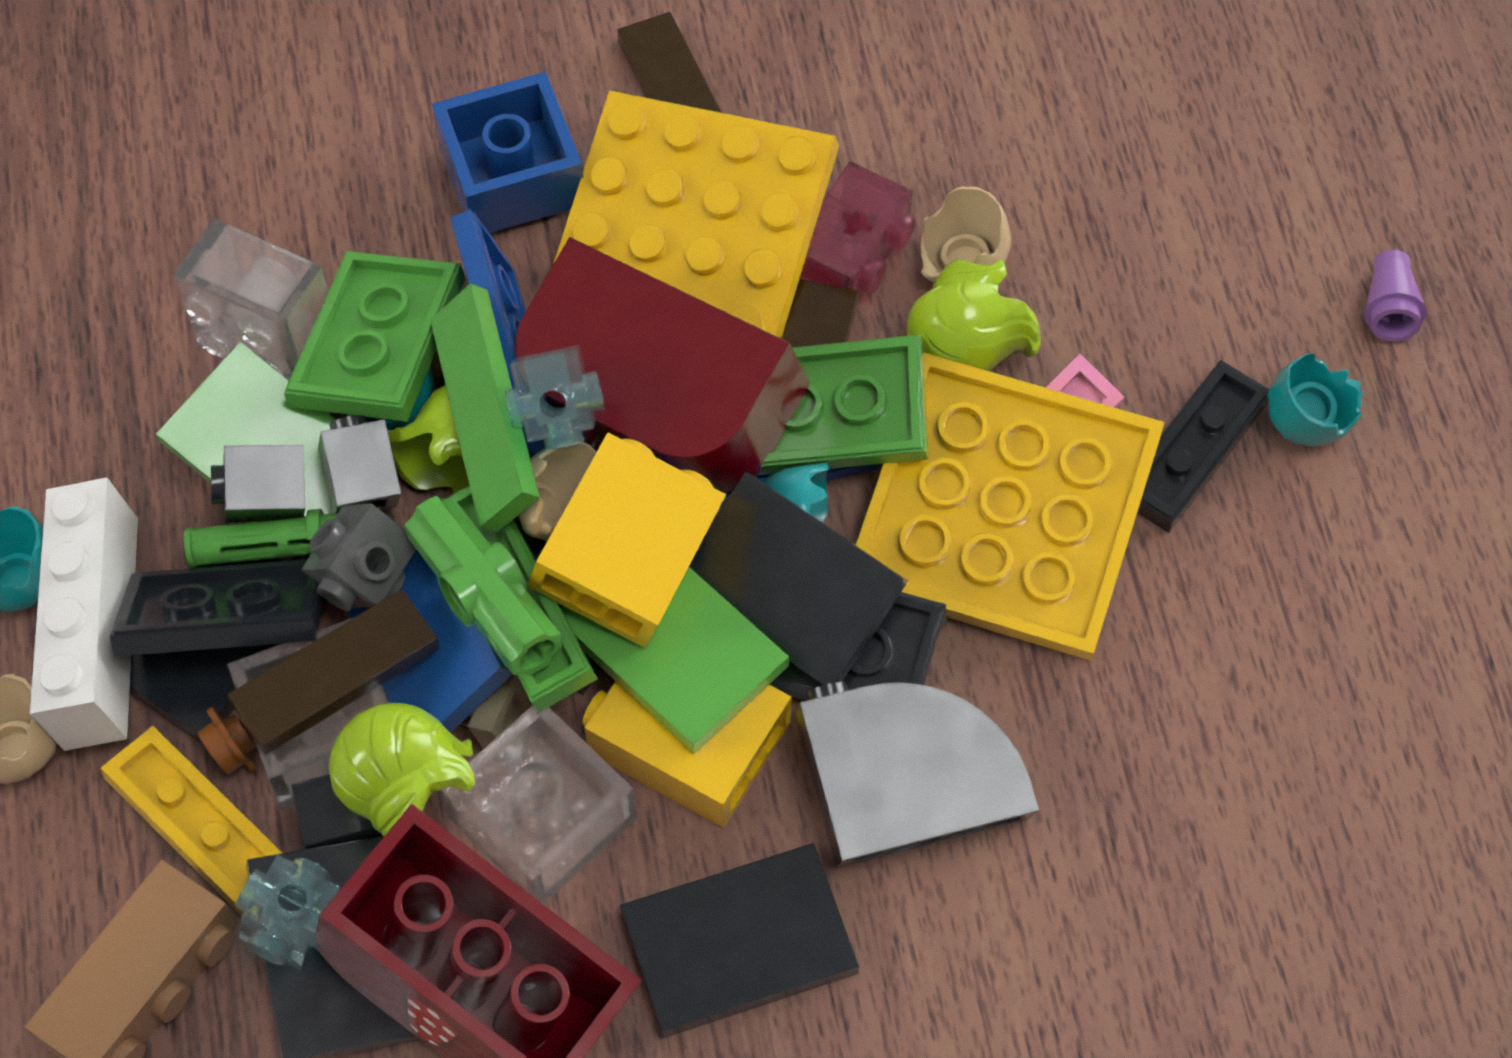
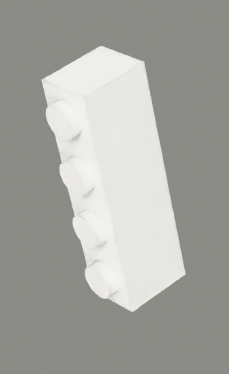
(84, 573)

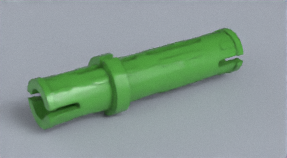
(253, 540)

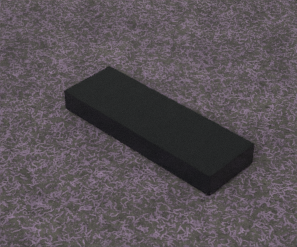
(1200, 442)

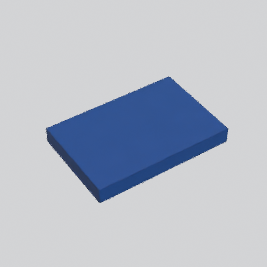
(456, 675)

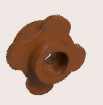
(228, 742)

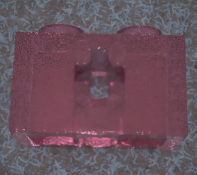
(858, 230)

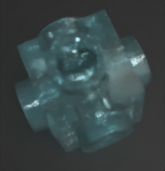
(554, 371)
(280, 933)

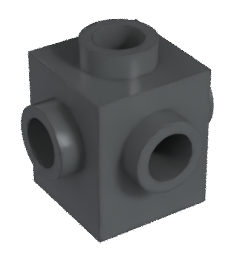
(358, 557)

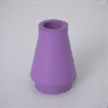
(1394, 300)

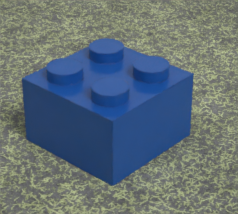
(509, 152)

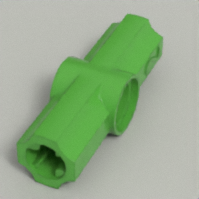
(483, 585)

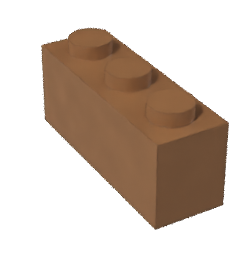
(136, 970)

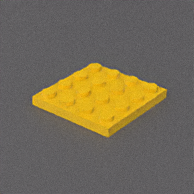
(704, 202)
(1015, 507)

